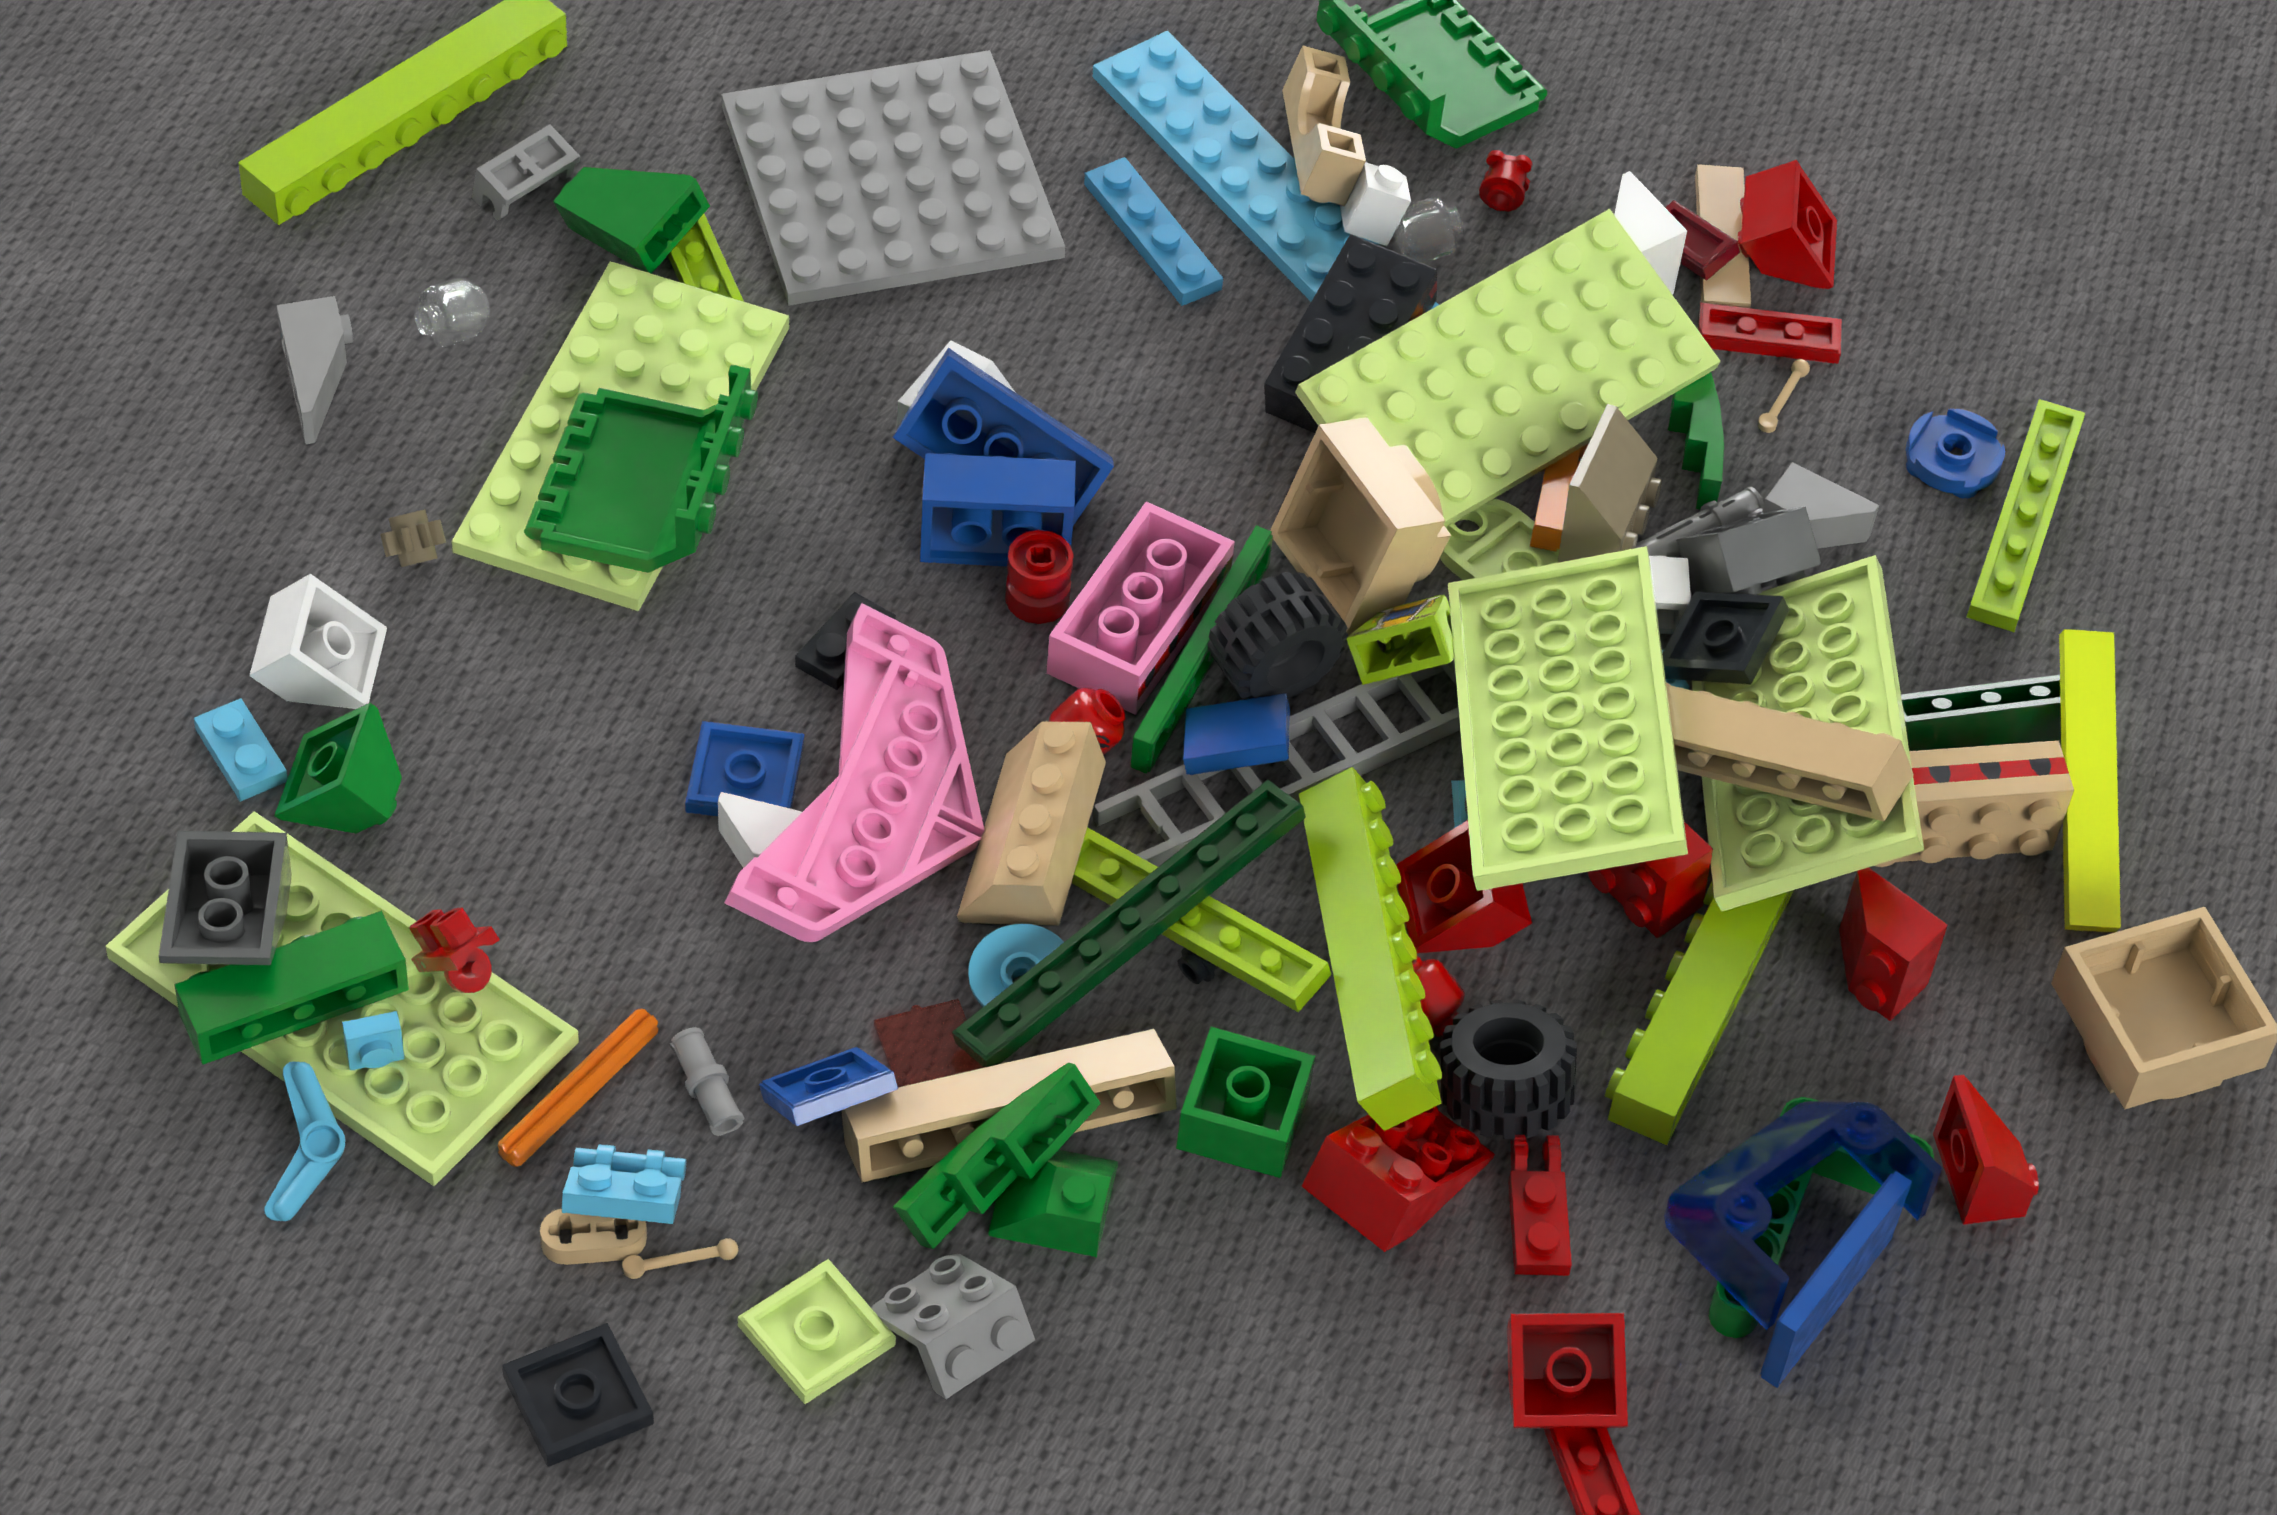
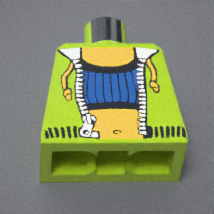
(1414, 635)

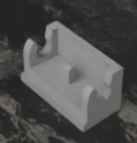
(523, 169)

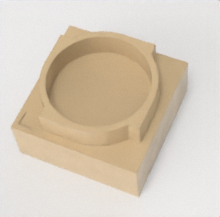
(1361, 520)
(2165, 1008)

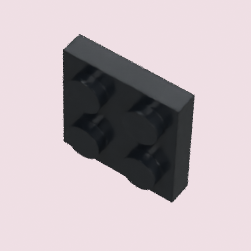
(1723, 637)
(577, 1394)

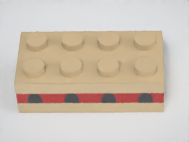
(1989, 800)

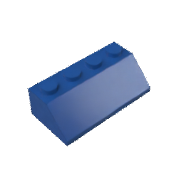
(976, 415)

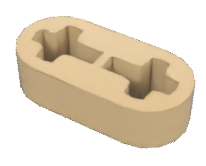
(591, 1238)

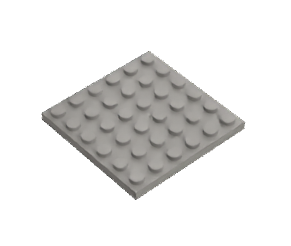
(891, 177)

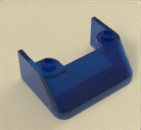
(1728, 1205)

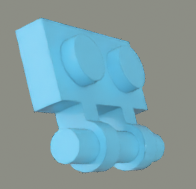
(624, 1184)

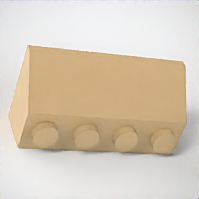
(1035, 827)

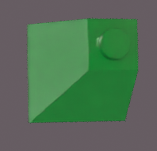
(343, 775)
(1059, 1206)

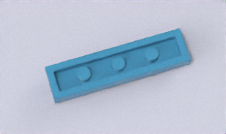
(1153, 231)

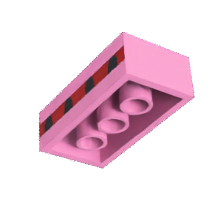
(1140, 606)

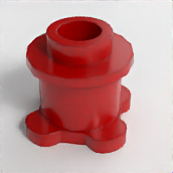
(1505, 181)

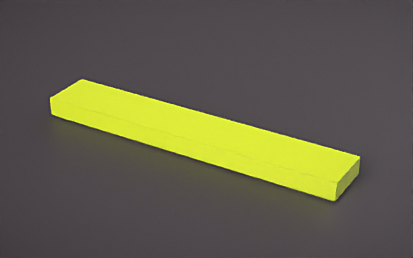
(2091, 759)

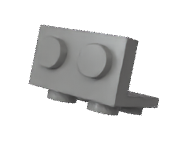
(958, 1319)

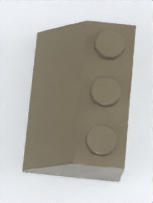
(1610, 491)

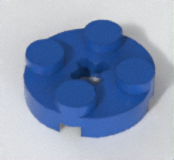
(1952, 473)

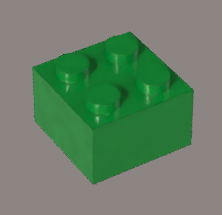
(1245, 1102)

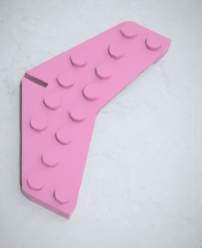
(899, 797)

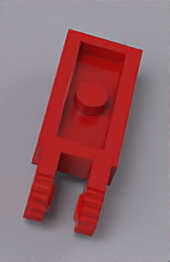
(1539, 1211)

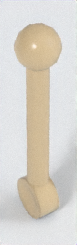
(1768, 421)
(635, 1266)

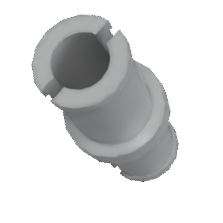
(707, 1081)

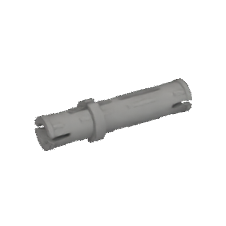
(1712, 515)

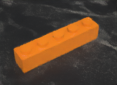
(1553, 500)

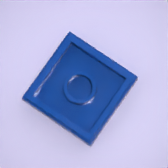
(1236, 734)
(743, 763)
(827, 1086)

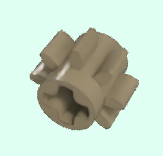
(413, 538)

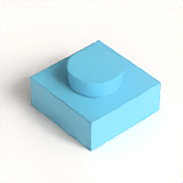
(373, 1041)

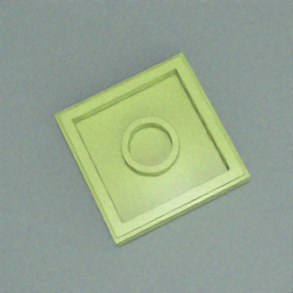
(816, 1331)

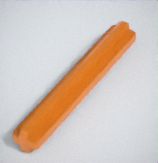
(577, 1087)

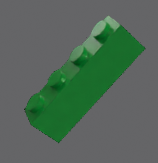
(303, 986)

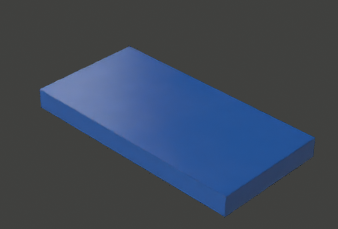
(1835, 1279)

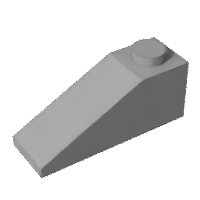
(315, 356)

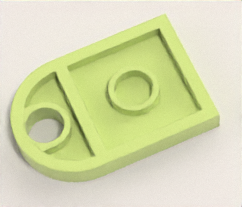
(1497, 546)

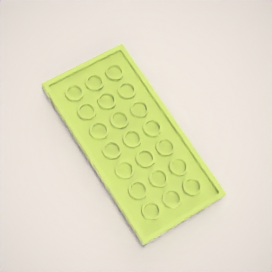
(630, 338)
(1520, 365)
(1831, 667)
(1564, 720)
(463, 1052)

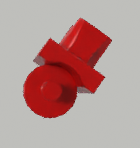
(451, 946)

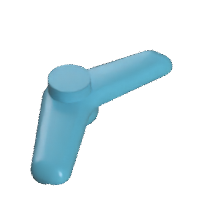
(319, 1147)

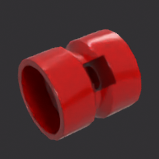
(1039, 576)

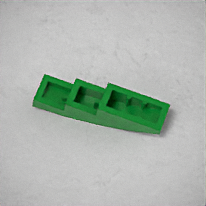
(1698, 415)
(991, 1157)

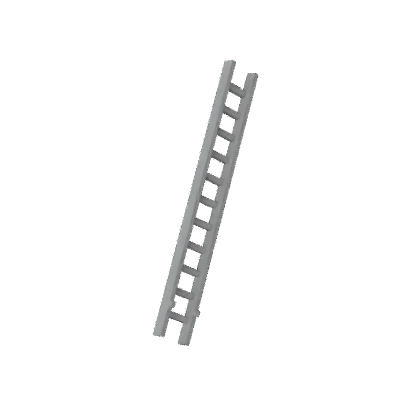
(1316, 717)

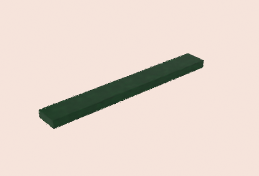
(1128, 925)

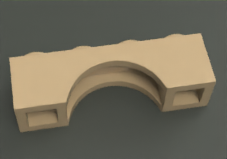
(1324, 154)

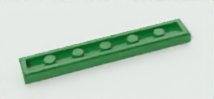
(1196, 658)

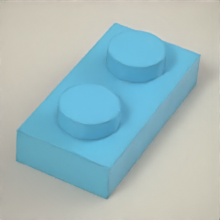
(240, 749)

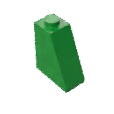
(632, 212)

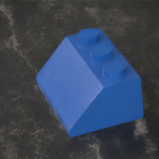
(984, 502)

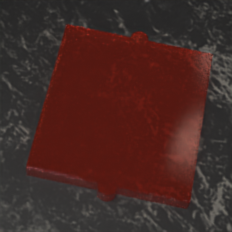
(922, 1043)

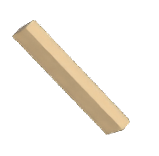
(1718, 203)

